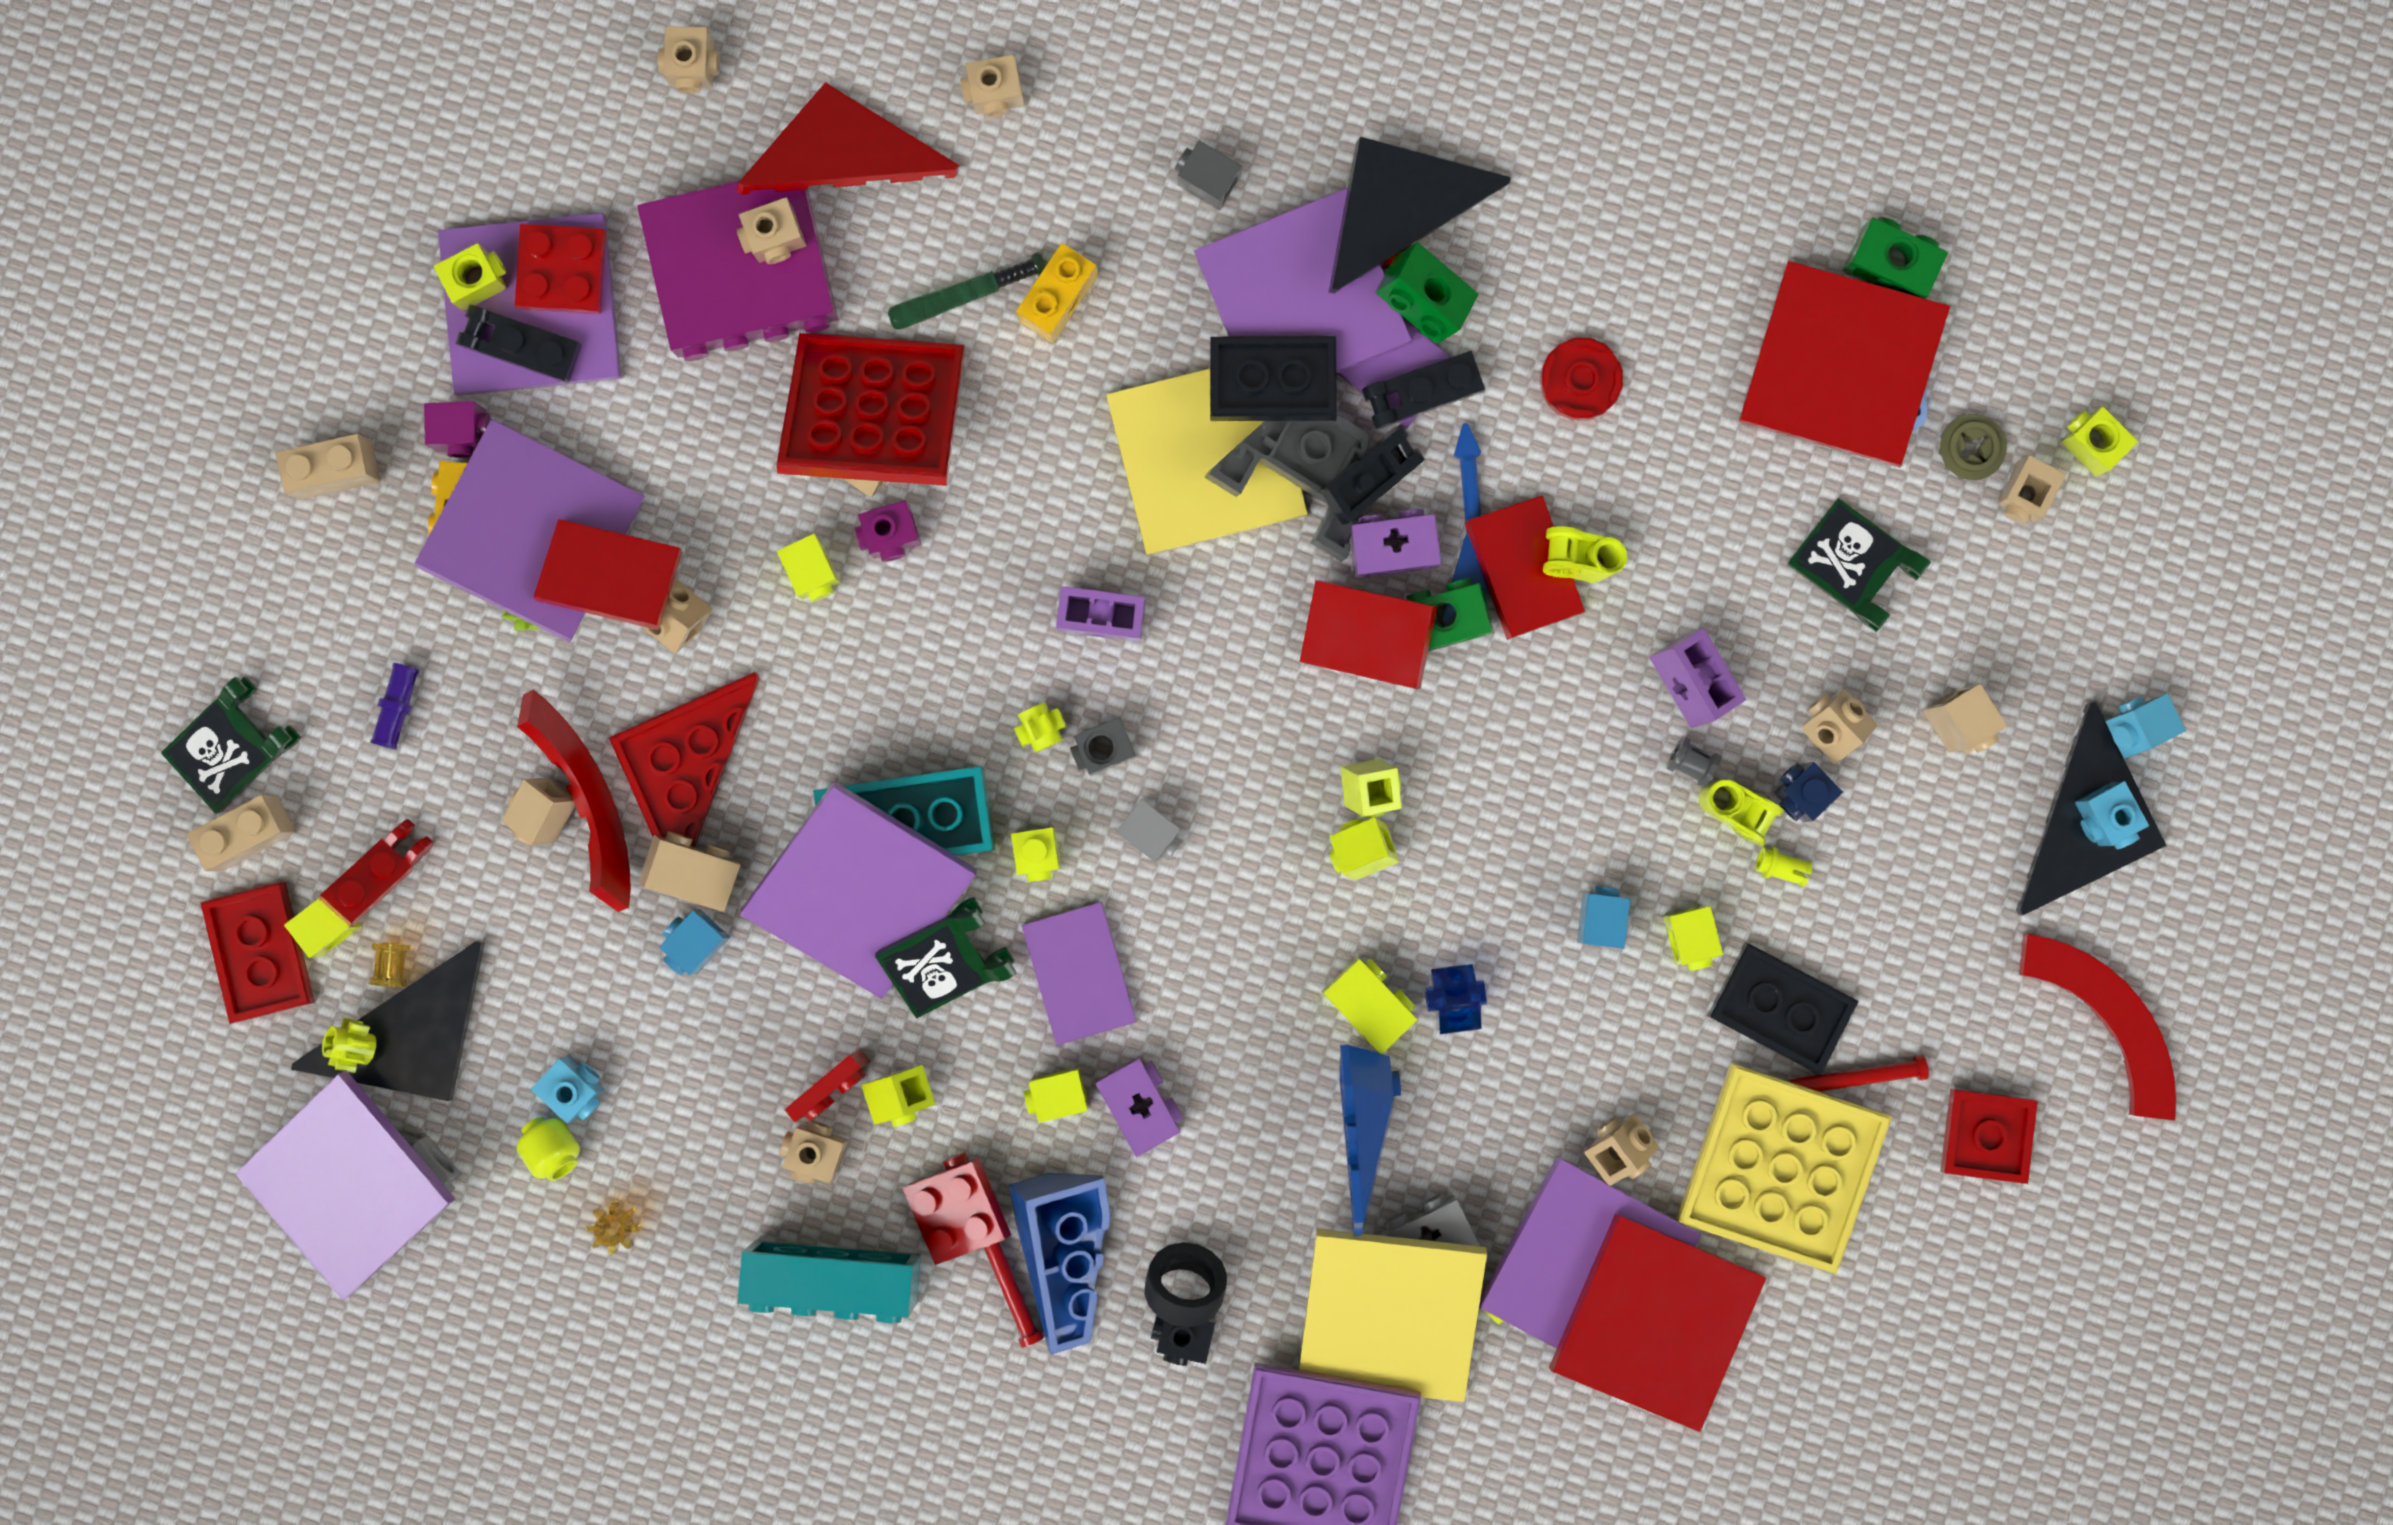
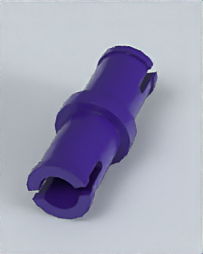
(394, 706)

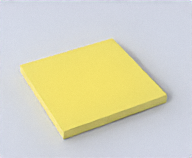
(1170, 449)
(1783, 1168)
(1393, 1311)

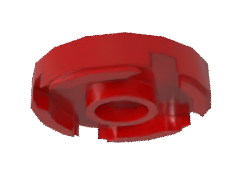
(1581, 379)

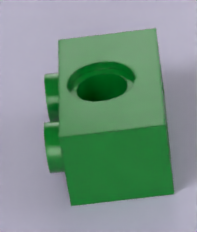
(1872, 264)
(1427, 293)
(1471, 609)

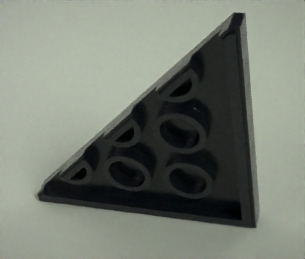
(1399, 200)
(2065, 854)
(417, 1032)

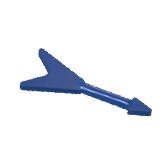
(1467, 563)

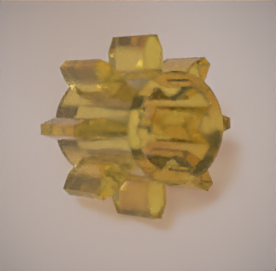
(603, 1224)

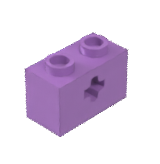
(1417, 554)
(1100, 614)
(1697, 678)
(1140, 1130)

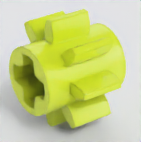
(1040, 727)
(348, 1045)

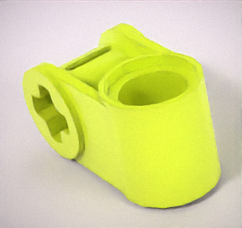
(1575, 555)
(1747, 811)

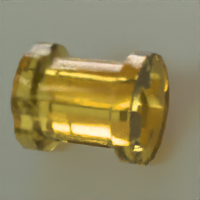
(389, 964)

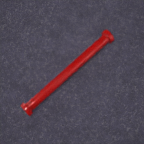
(1916, 1068)
(1006, 1280)

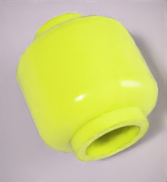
(548, 1148)

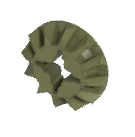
(1991, 451)

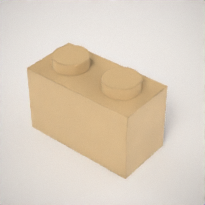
(328, 466)
(1966, 720)
(241, 833)
(689, 872)

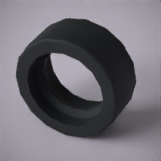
(1190, 1258)

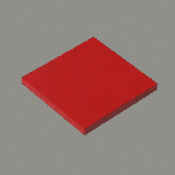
(1844, 363)
(871, 409)
(1657, 1323)

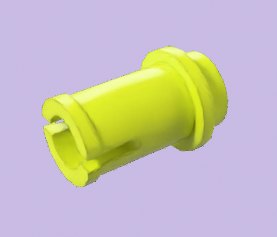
(1782, 866)

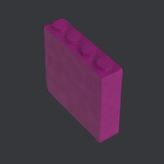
(718, 293)

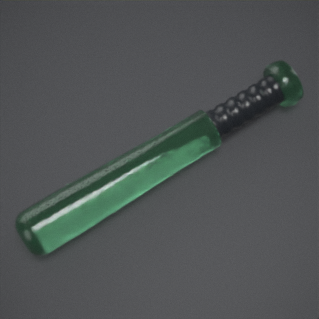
(959, 294)

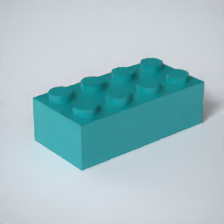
(941, 806)
(829, 1280)

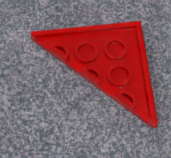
(842, 146)
(681, 757)

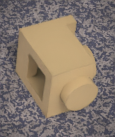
(2041, 481)

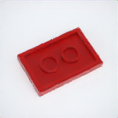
(1511, 556)
(608, 574)
(1368, 634)
(255, 954)

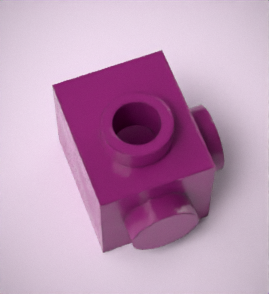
(454, 427)
(888, 531)

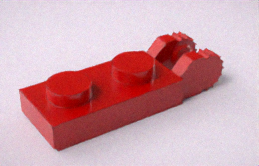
(374, 875)

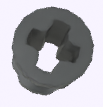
(1694, 762)

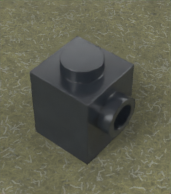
(1183, 1343)

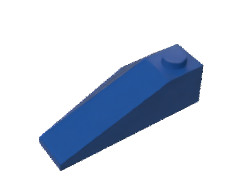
(1367, 1107)
(1062, 1239)

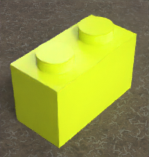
(1370, 1004)

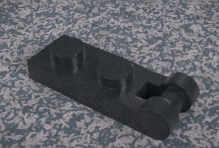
(520, 344)
(1425, 389)
(1371, 475)

